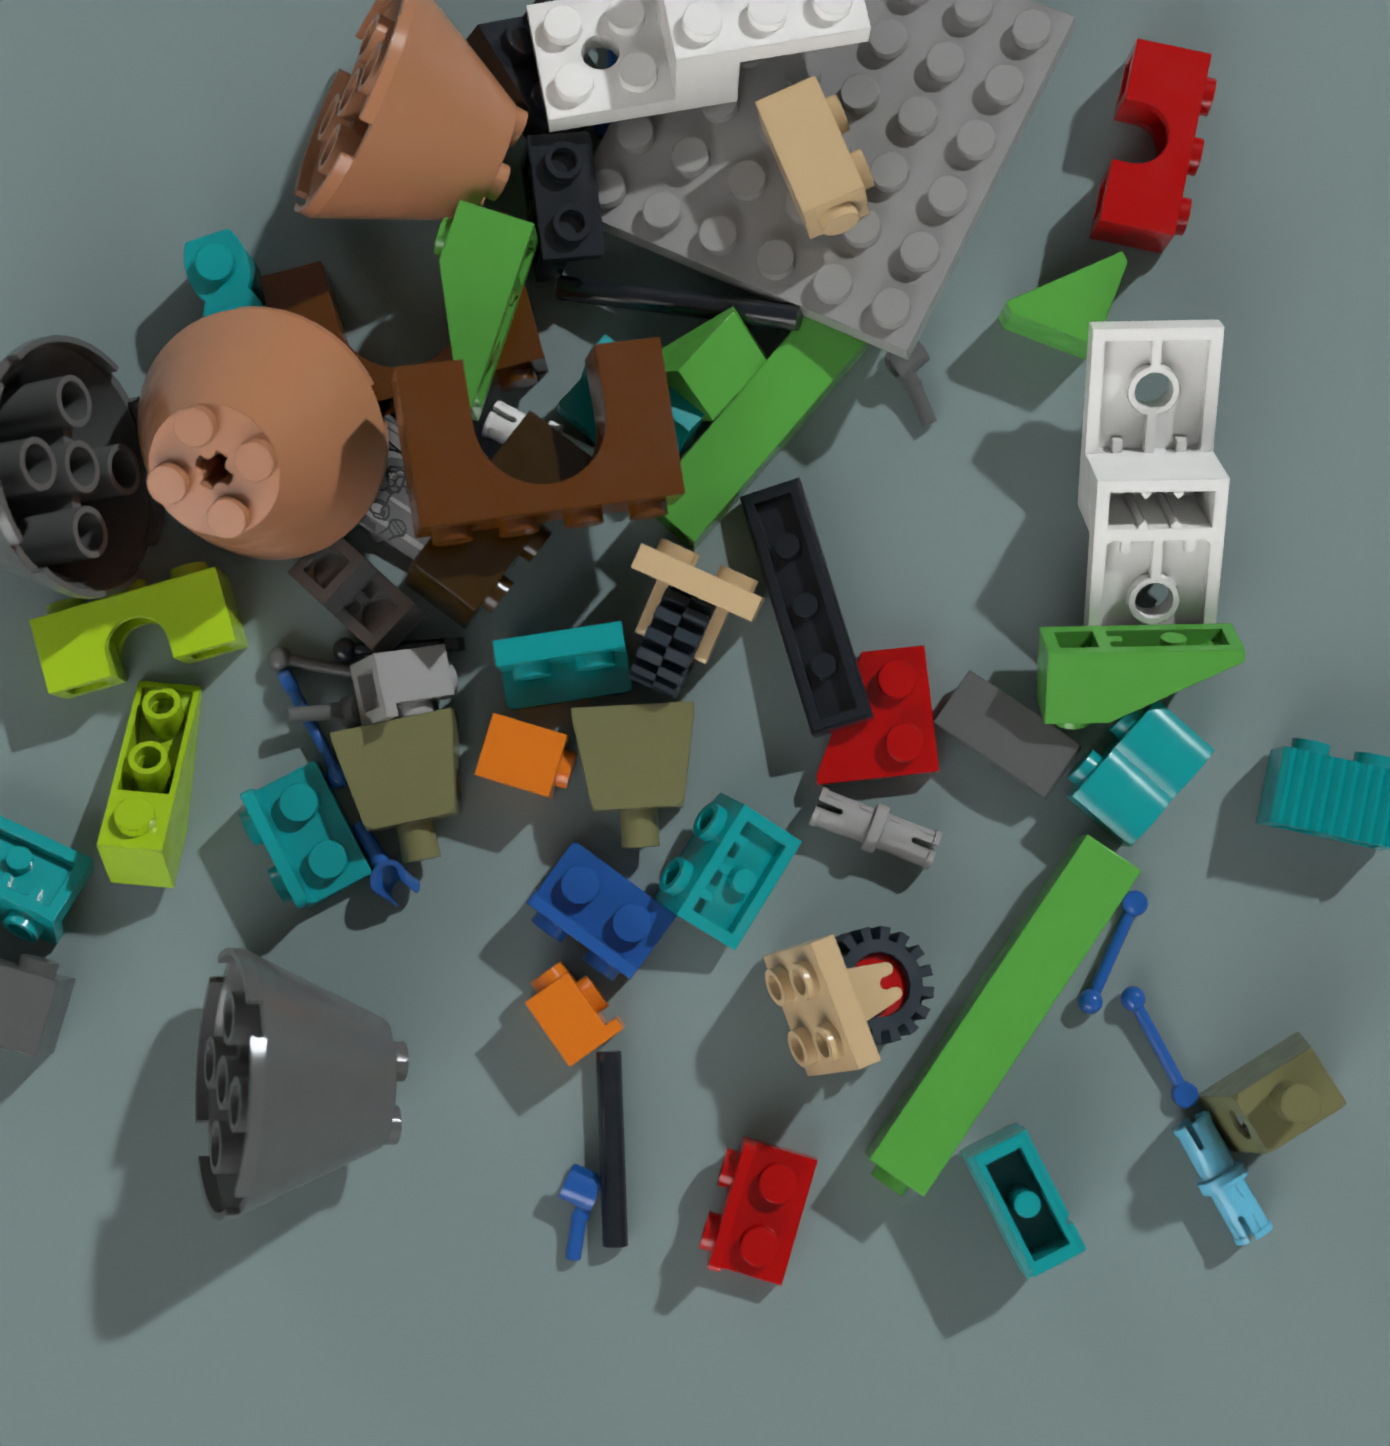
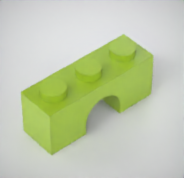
(84, 641)

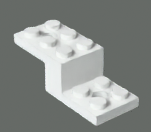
(671, 50)
(1151, 472)

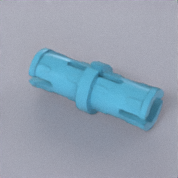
(1222, 1178)

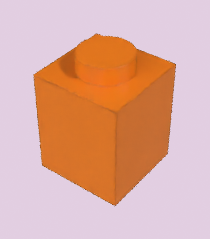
(526, 757)

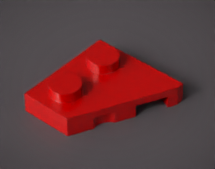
(903, 730)

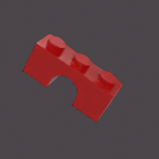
(1164, 95)

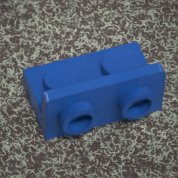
(599, 911)

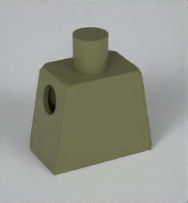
(635, 762)
(404, 776)
(1274, 1096)

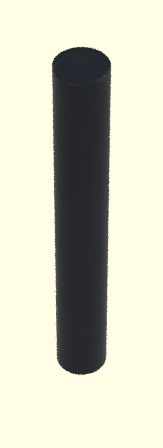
(612, 1149)

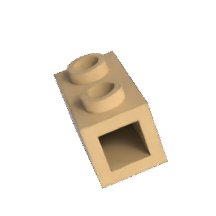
(814, 159)

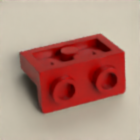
(759, 1211)

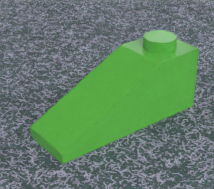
(482, 277)
(1118, 669)

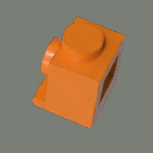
(571, 1012)

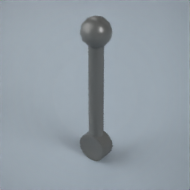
(281, 658)

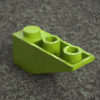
(152, 787)

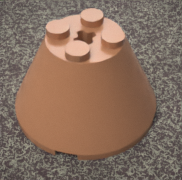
(409, 124)
(262, 433)

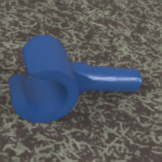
(386, 870)
(581, 1190)

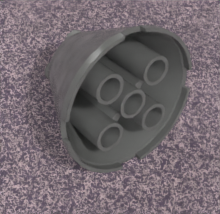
(71, 471)
(287, 1083)

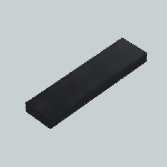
(806, 608)

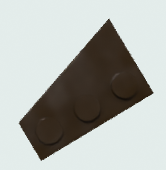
(474, 573)

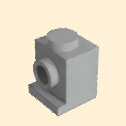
(402, 683)

